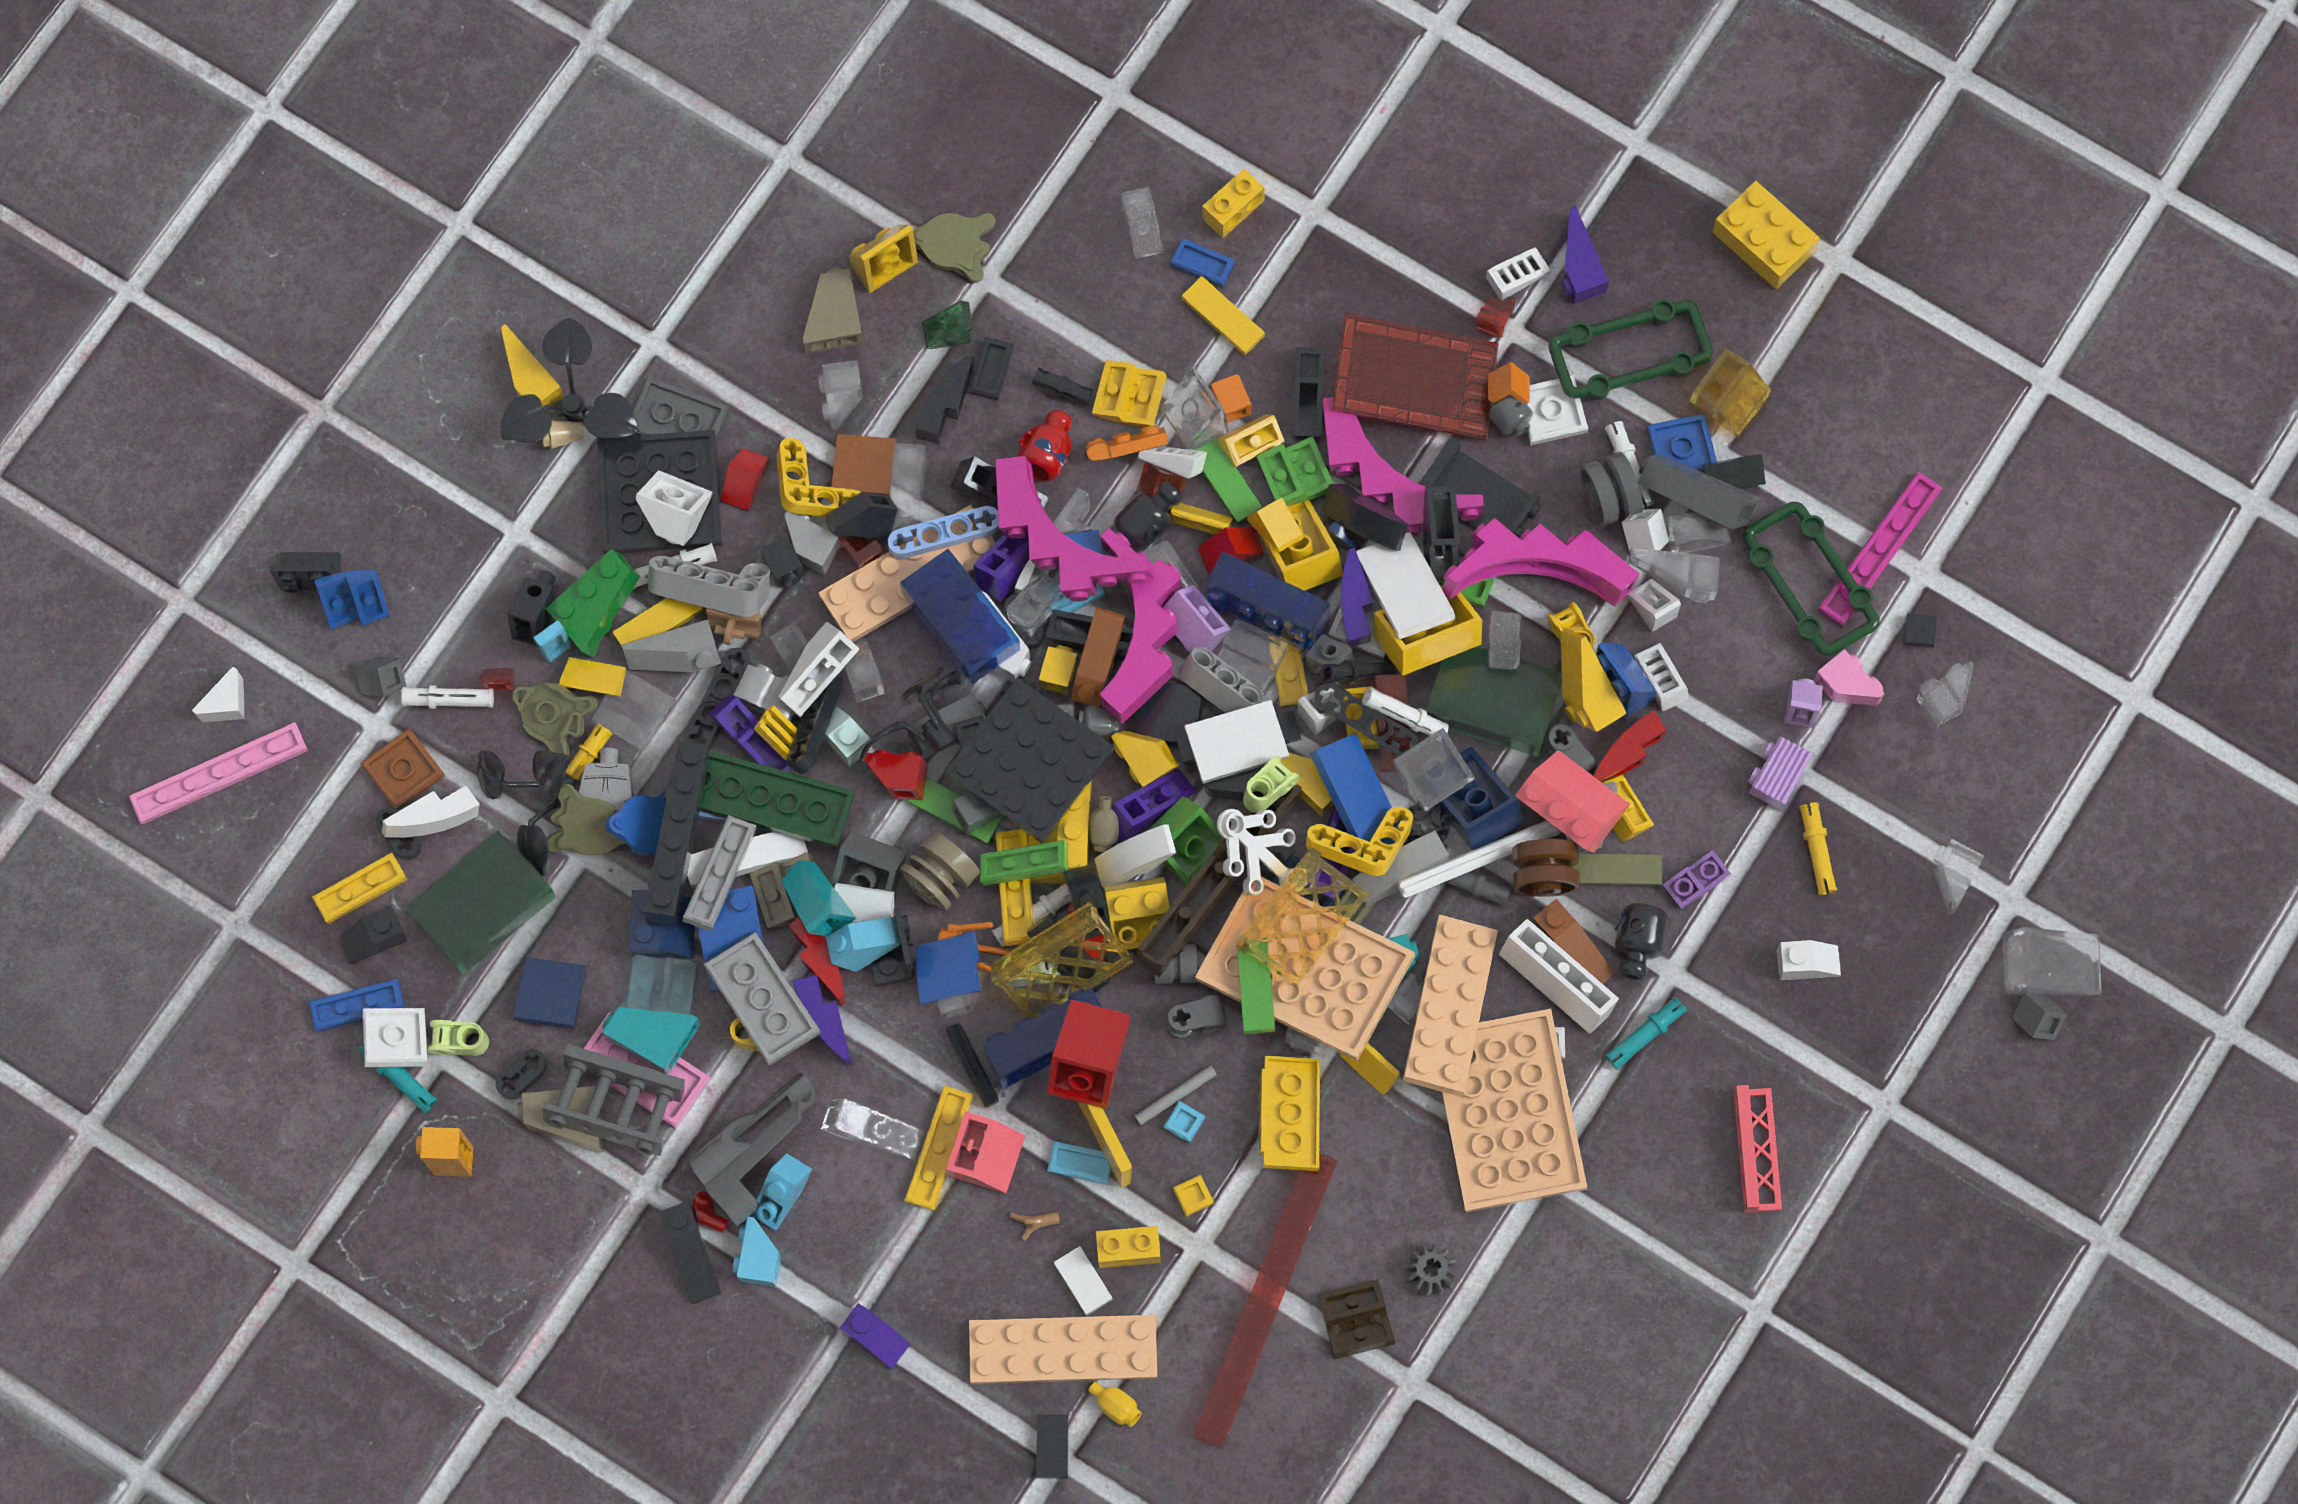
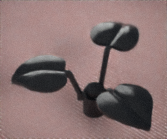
(608, 418)
(934, 729)
(549, 773)

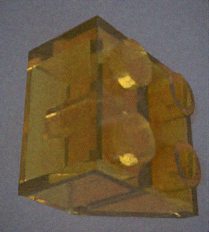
(1730, 392)

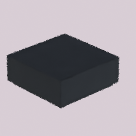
(1920, 630)

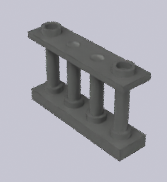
(611, 1070)

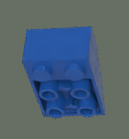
(1626, 677)

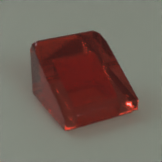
(498, 679)

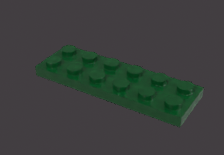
(776, 800)

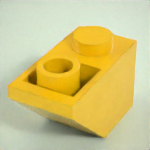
(1146, 756)

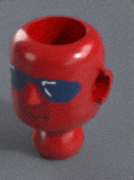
(1047, 446)

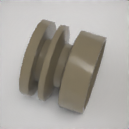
(934, 876)

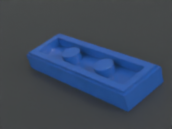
(348, 1006)

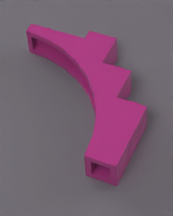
(1352, 452)
(1539, 552)
(1079, 567)
(1144, 668)

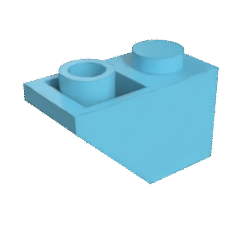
(781, 1190)
(758, 1258)

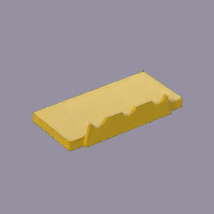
(1289, 1113)

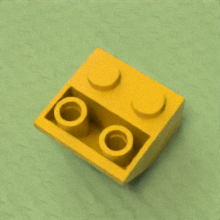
(1136, 909)

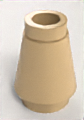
(563, 433)

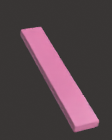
(218, 773)

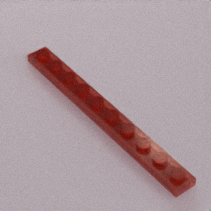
(1264, 1303)

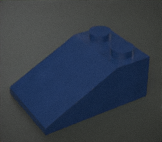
(1483, 807)

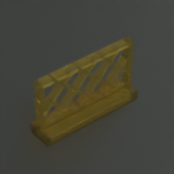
(1280, 902)
(1051, 941)

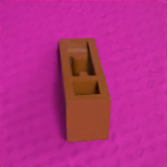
(1098, 657)
(1568, 935)

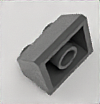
(868, 863)

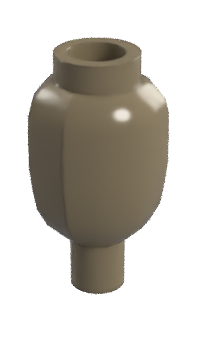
(1103, 826)

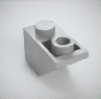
(812, 544)

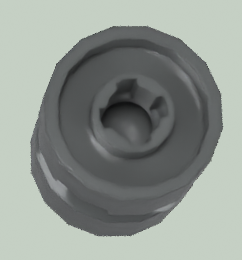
(1181, 968)

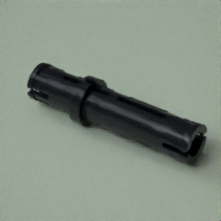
(1350, 671)

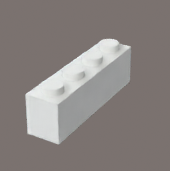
(1558, 976)

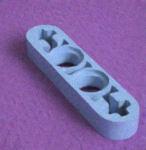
(942, 527)

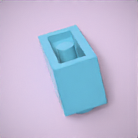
(862, 943)

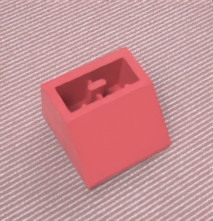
(985, 1153)

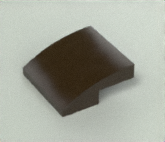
(1356, 1319)

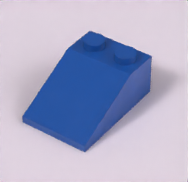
(735, 922)

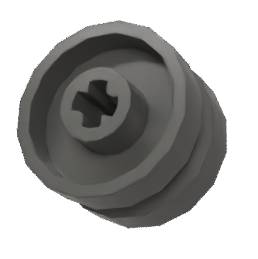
(1611, 488)

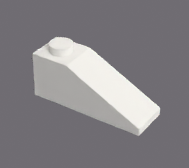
(817, 667)

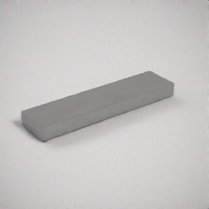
(719, 873)

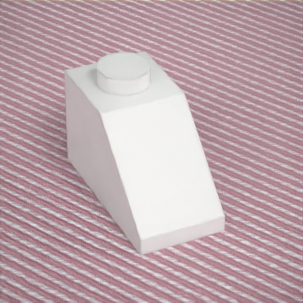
(1807, 960)

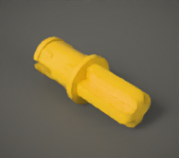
(588, 751)

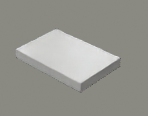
(1236, 741)

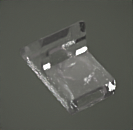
(1075, 509)

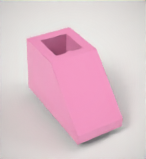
(1847, 681)

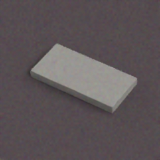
(762, 998)

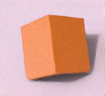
(1508, 381)
(1232, 397)

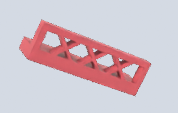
(1747, 1148)

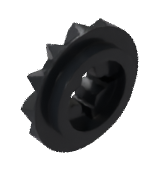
(1438, 819)

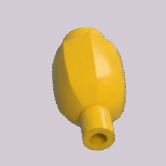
(1116, 1404)

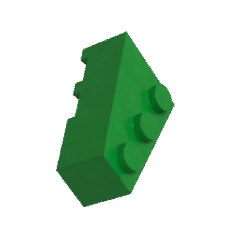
(594, 600)

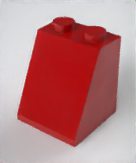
(1088, 1054)

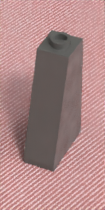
(1698, 491)

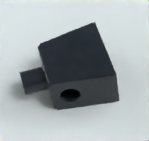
(528, 610)

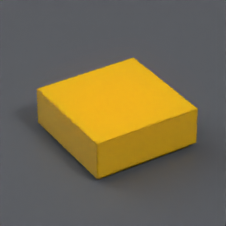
(1193, 1195)

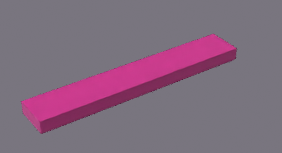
(1882, 545)

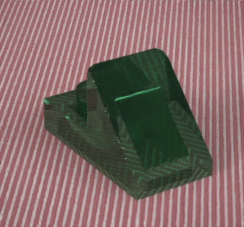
(949, 327)

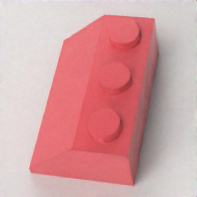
(1573, 800)

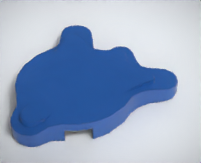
(638, 823)

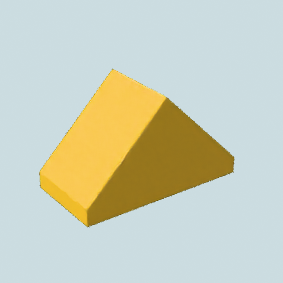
(1276, 525)

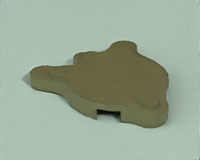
(955, 243)
(553, 713)
(582, 824)

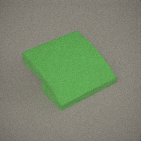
(1295, 472)

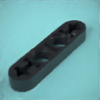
(713, 699)
(1364, 723)
(813, 728)

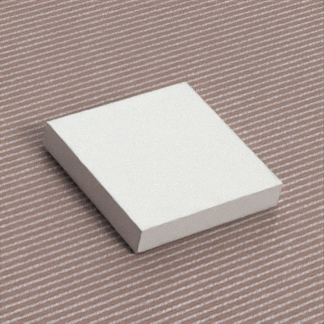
(1554, 413)
(394, 1037)

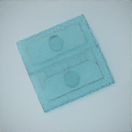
(661, 984)

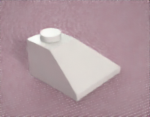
(673, 506)

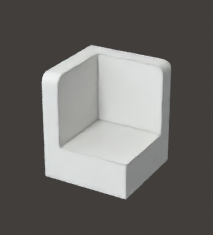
(1646, 530)

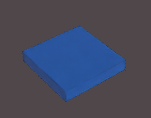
(1683, 440)

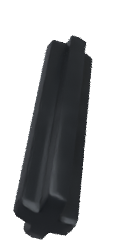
(972, 1065)

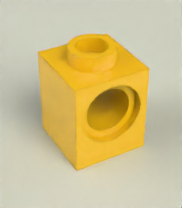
(1058, 669)

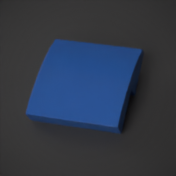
(351, 597)
(947, 968)

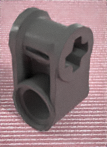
(1572, 747)
(1201, 1017)

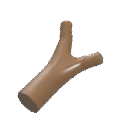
(1035, 1222)

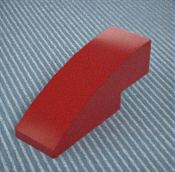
(1629, 750)
(818, 960)

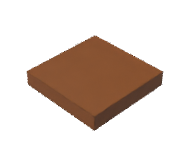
(863, 463)
(403, 769)

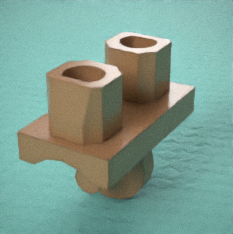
(734, 626)

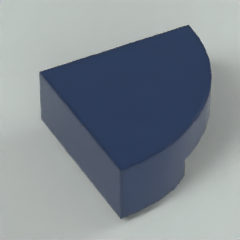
(1339, 538)

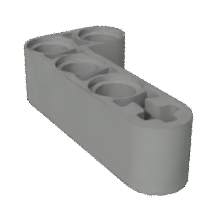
(710, 587)

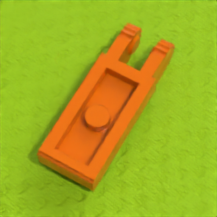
(1125, 444)

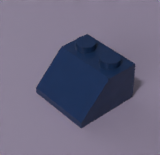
(659, 940)

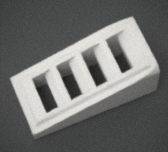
(1502, 290)
(1176, 460)
(1671, 693)

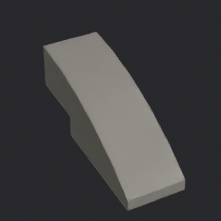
(1411, 859)

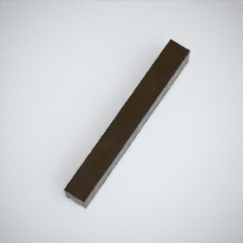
(1202, 895)

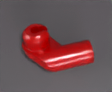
(705, 1213)

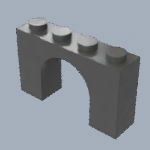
(965, 807)

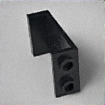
(1500, 497)

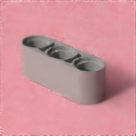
(1218, 681)

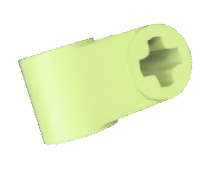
(1272, 781)
(450, 1038)

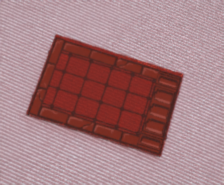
(1414, 376)

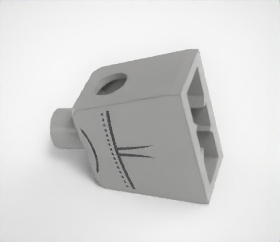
(607, 779)

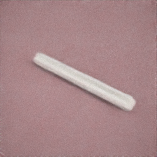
(1474, 859)

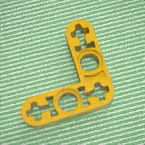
(800, 488)
(1371, 850)

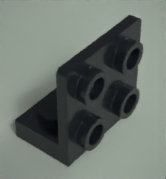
(300, 569)
(898, 963)

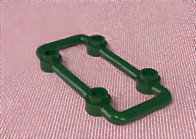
(1661, 313)
(1809, 626)

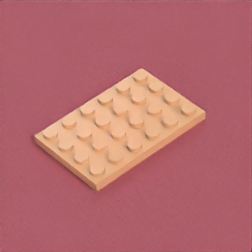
(1340, 994)
(1515, 1118)

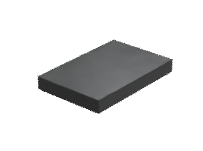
(672, 410)

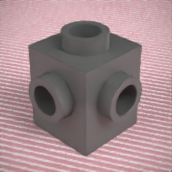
(1327, 652)

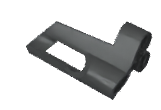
(728, 1158)

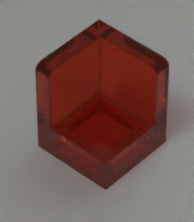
(1496, 315)
(1154, 475)
(861, 550)

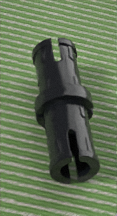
(1062, 386)

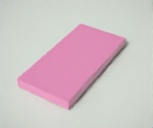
(675, 1112)

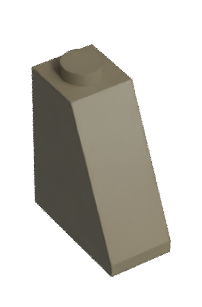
(833, 314)
(532, 1114)

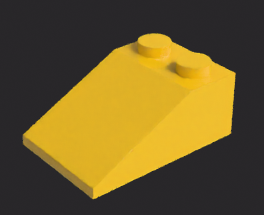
(884, 257)
(1311, 559)
(1585, 685)

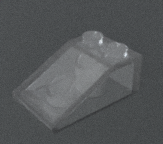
(2051, 962)

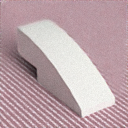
(432, 815)
(1135, 856)

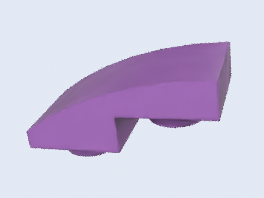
(1697, 879)

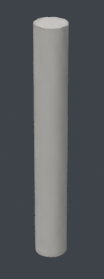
(1175, 1095)

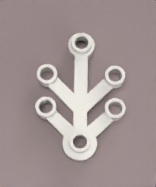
(1254, 847)

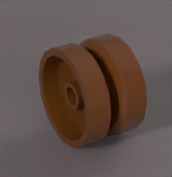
(1546, 867)

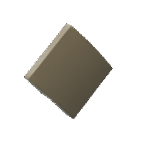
(772, 895)

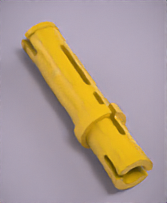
(1818, 849)

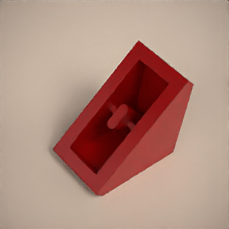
(743, 479)
(1235, 541)

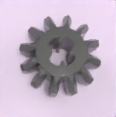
(1420, 1266)

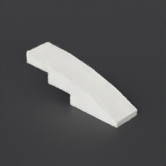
(761, 852)

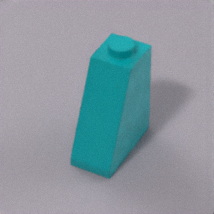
(816, 899)
(651, 1035)

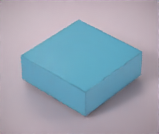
(1184, 1122)

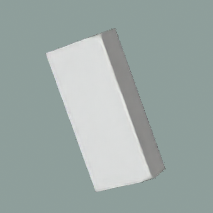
(866, 902)

